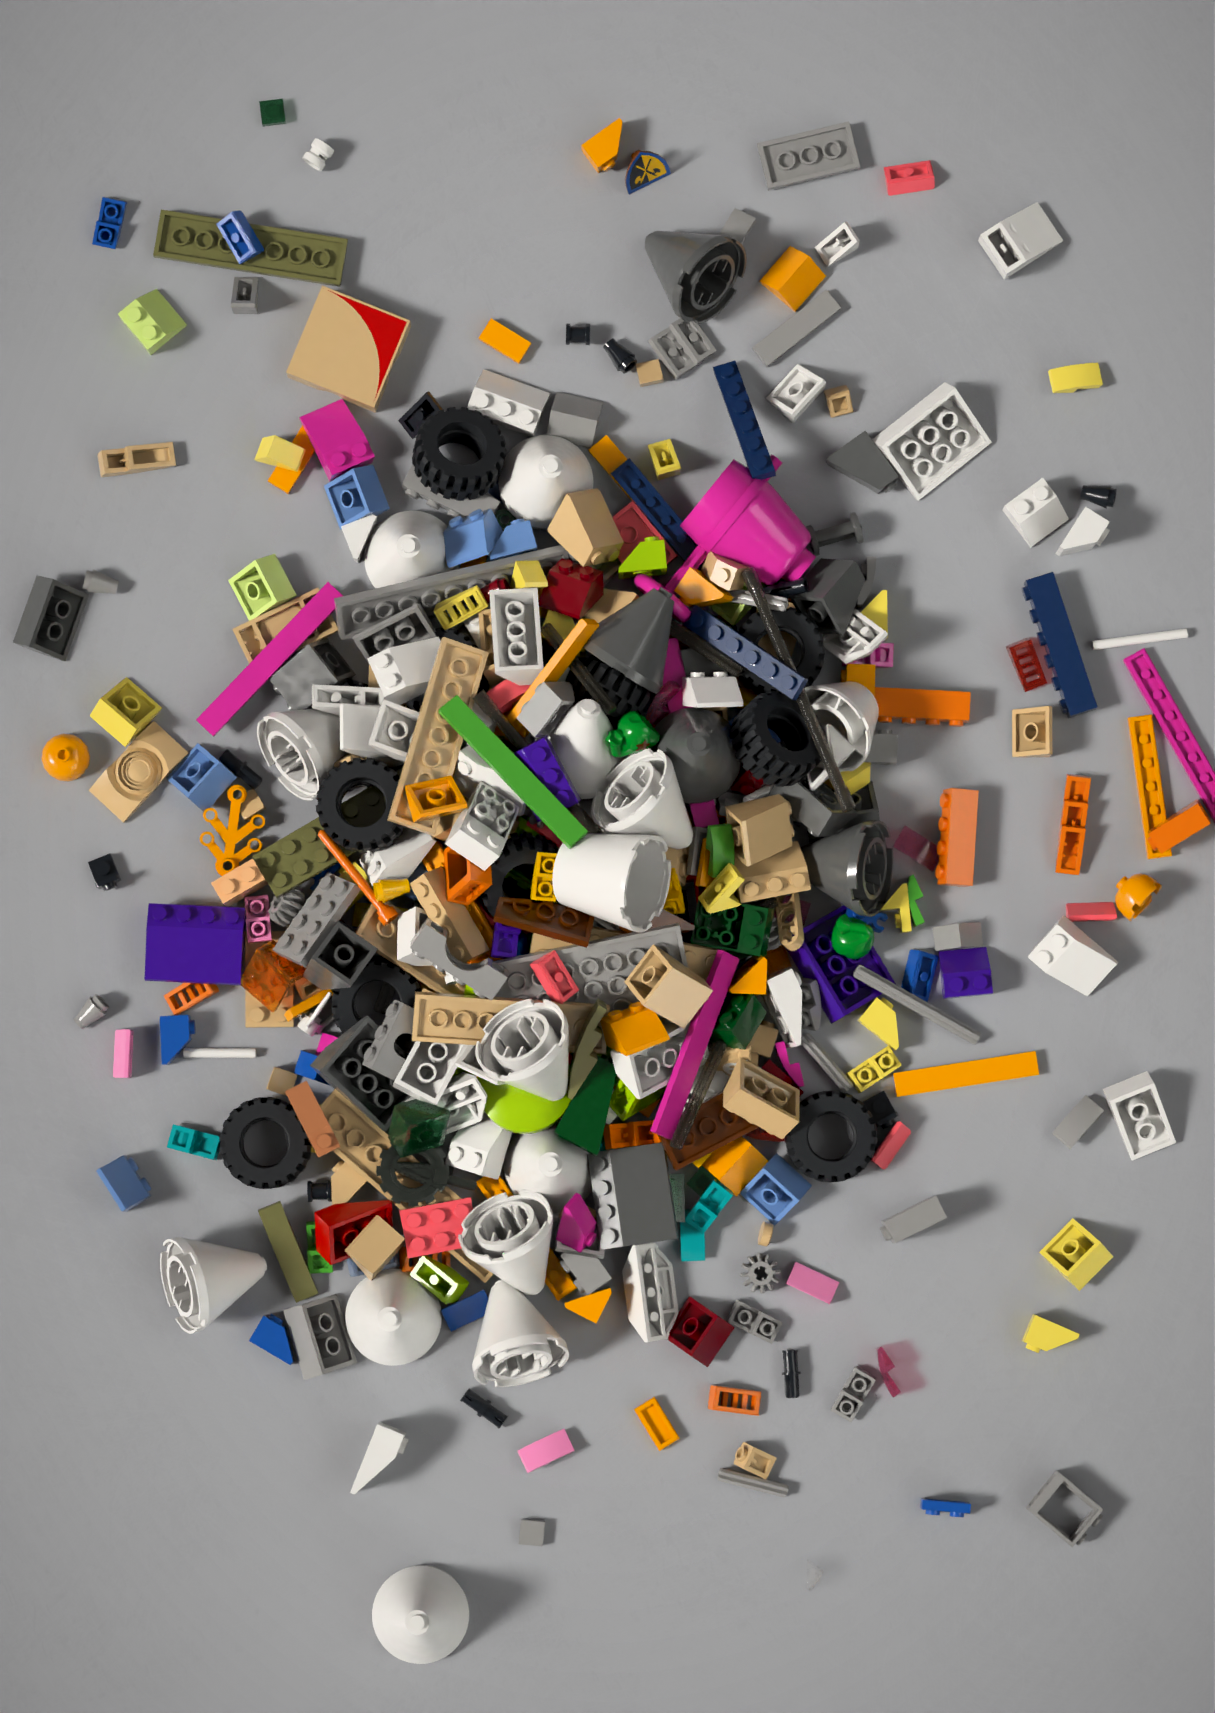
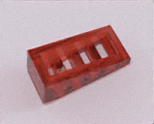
(1012, 648)

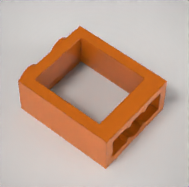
(464, 879)

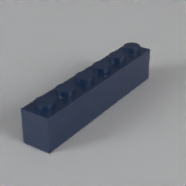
(1060, 645)

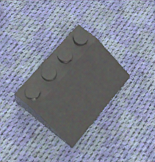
(366, 1089)
(632, 1196)

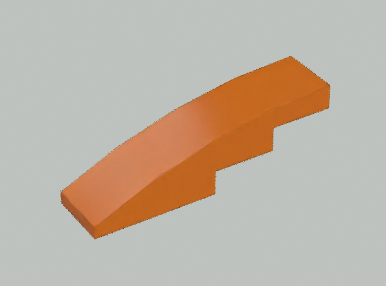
(1073, 824)
(629, 1134)

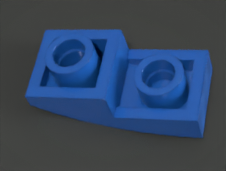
(109, 222)

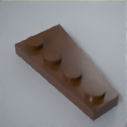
(545, 919)

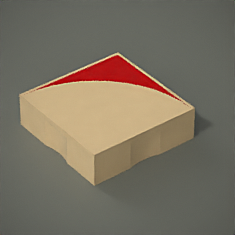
(348, 348)

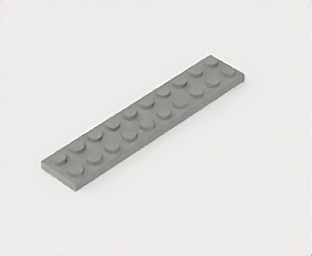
(367, 608)

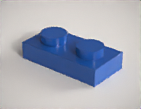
(934, 1506)

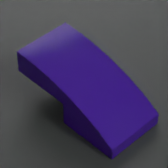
(504, 941)

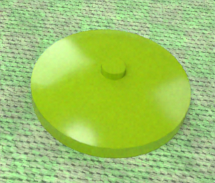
(520, 1110)

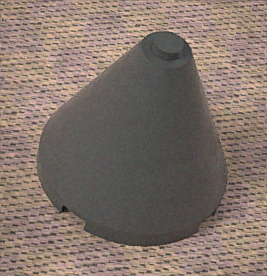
(696, 271)
(637, 639)
(700, 752)
(853, 866)

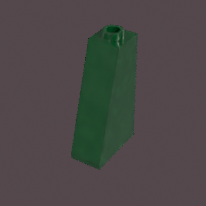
(588, 1110)

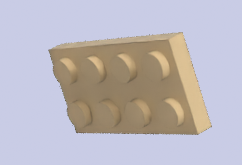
(255, 1012)

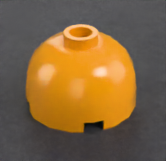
(65, 757)
(1135, 894)

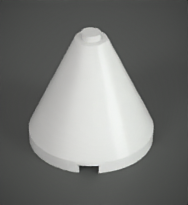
(539, 476)
(406, 549)
(301, 747)
(583, 747)
(644, 800)
(527, 1048)
(547, 1166)
(511, 1238)
(206, 1279)
(393, 1318)
(515, 1341)
(420, 1614)

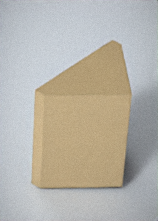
(1032, 732)
(375, 1247)

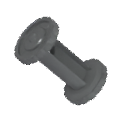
(835, 534)

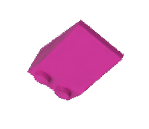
(337, 439)

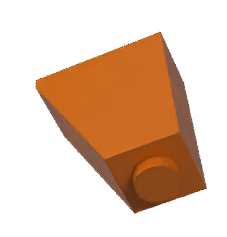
(1178, 827)

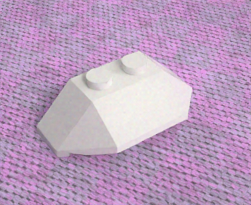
(858, 641)
(464, 1100)
(650, 1292)

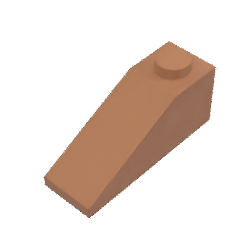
(312, 1119)

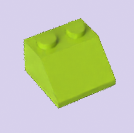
(646, 558)

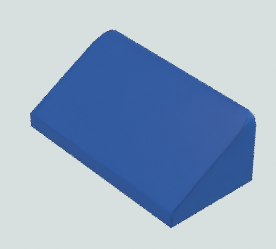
(240, 236)
(919, 973)
(465, 1310)

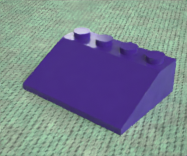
(195, 944)
(834, 972)

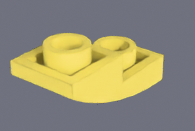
(1074, 377)
(873, 1069)

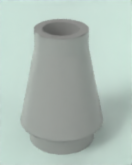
(99, 583)
(91, 1011)

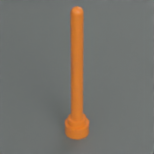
(385, 912)

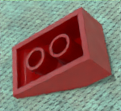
(342, 1223)

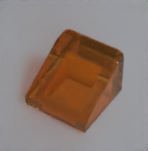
(777, 960)

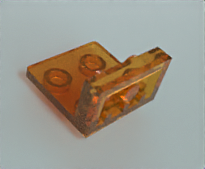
(270, 976)

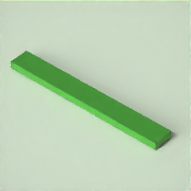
(513, 772)

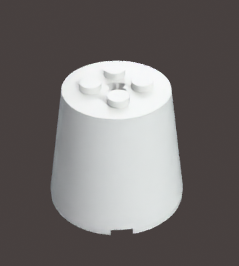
(614, 878)

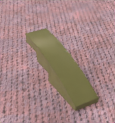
(584, 1057)
(288, 1251)

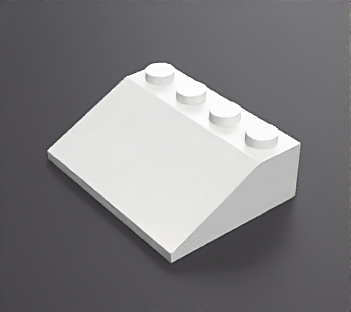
(932, 440)

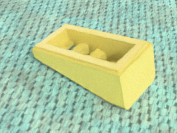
(455, 618)

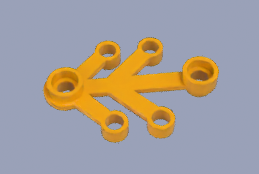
(231, 834)

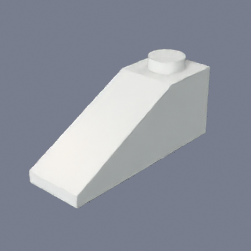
(330, 697)

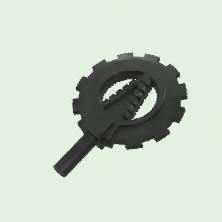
(431, 1174)

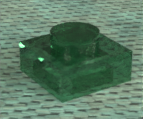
(272, 112)
(700, 1181)

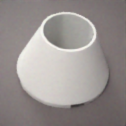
(851, 712)

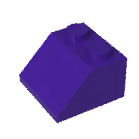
(965, 973)

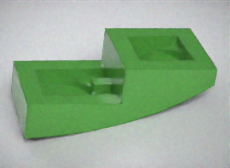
(721, 847)
(914, 894)
(316, 1262)

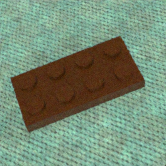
(710, 1131)

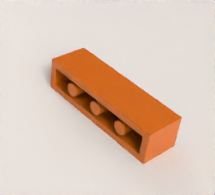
(923, 705)
(957, 837)

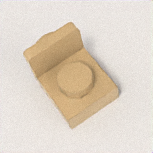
(754, 1460)

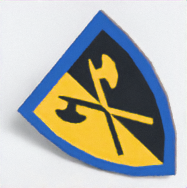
(645, 169)

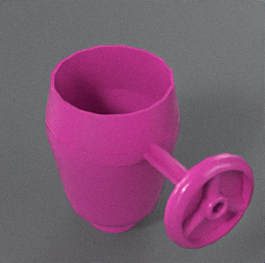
(745, 524)

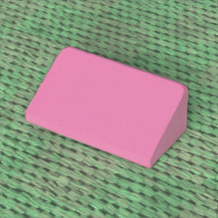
(123, 1053)
(812, 1282)

